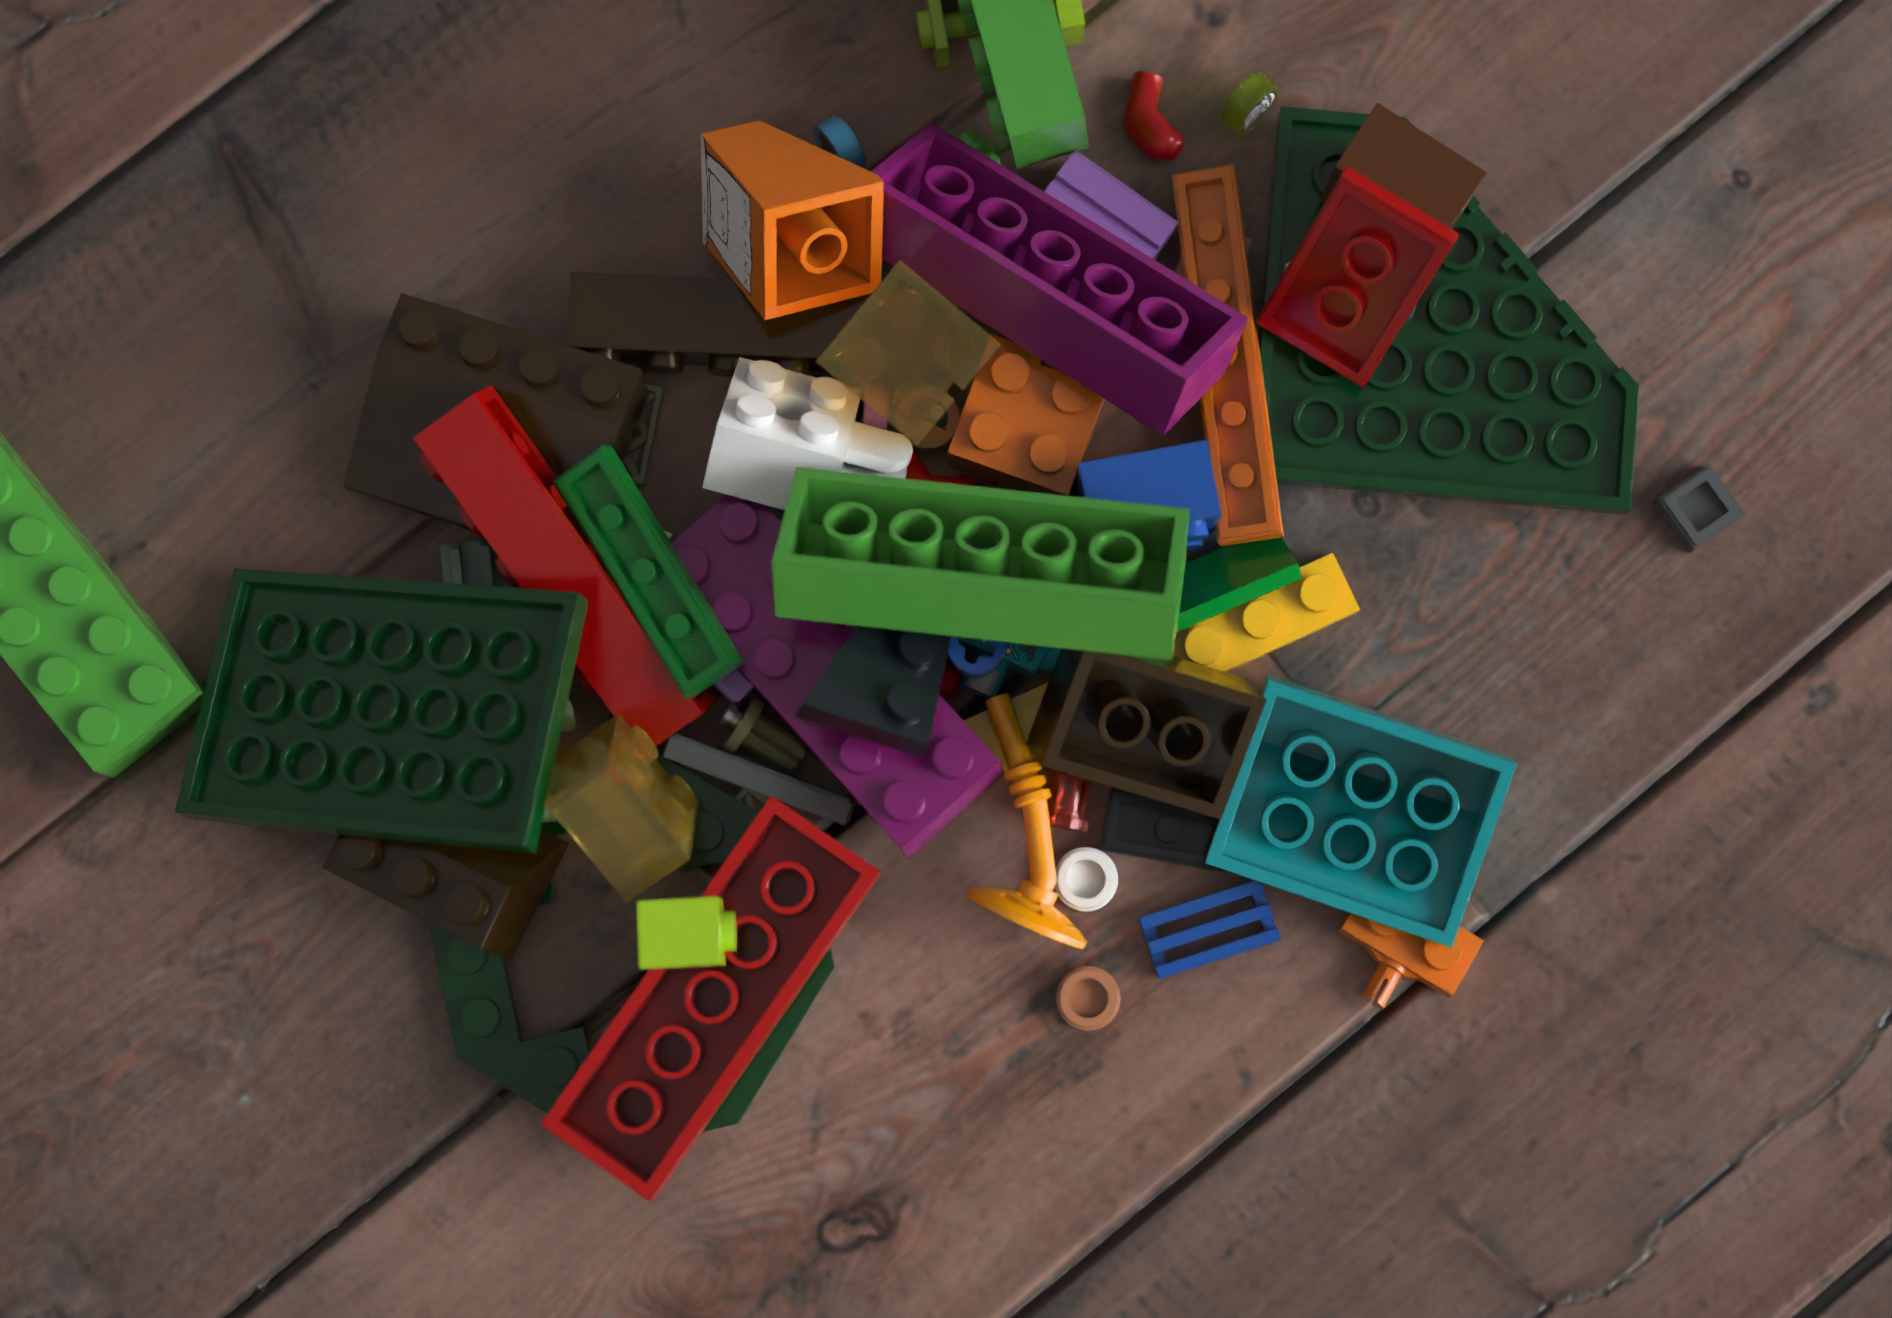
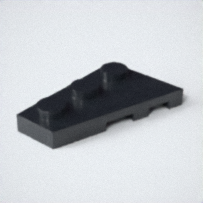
(881, 688)

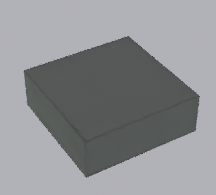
(1699, 508)

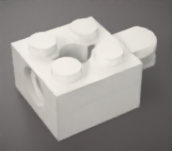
(792, 421)

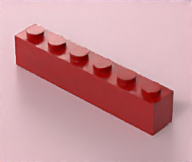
(513, 502)

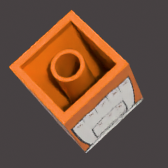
(789, 219)

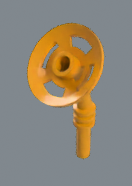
(1034, 900)

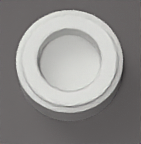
(1086, 879)

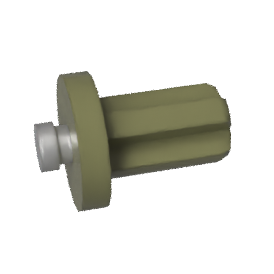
(761, 735)

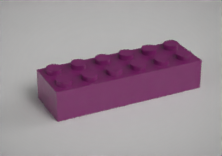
(1053, 279)
(784, 658)

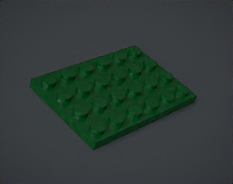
(384, 708)

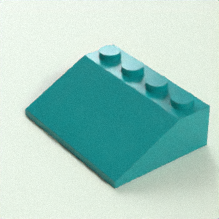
(1362, 811)

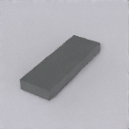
(760, 778)

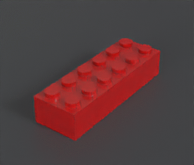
(698, 1028)

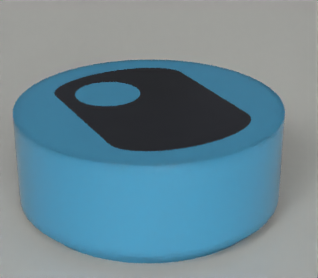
(837, 138)

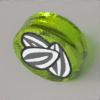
(1249, 103)

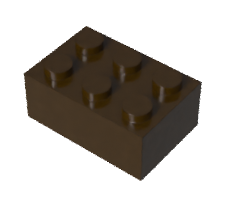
(1147, 726)

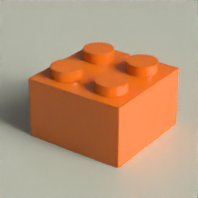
(1024, 424)

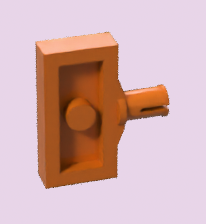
(1409, 957)

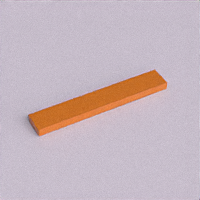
(1236, 405)

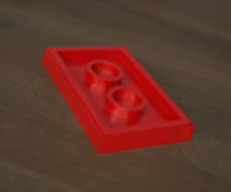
(1356, 277)

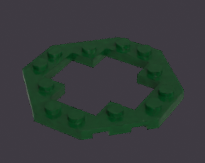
(540, 1069)

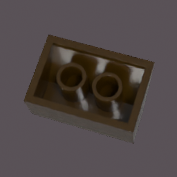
(464, 890)

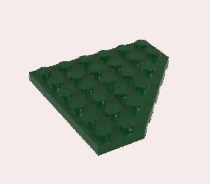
(1480, 392)

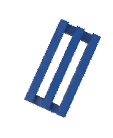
(1261, 912)

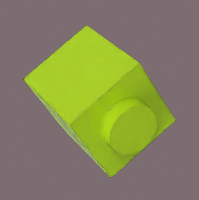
(684, 933)

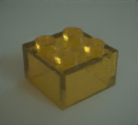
(908, 352)
(623, 806)

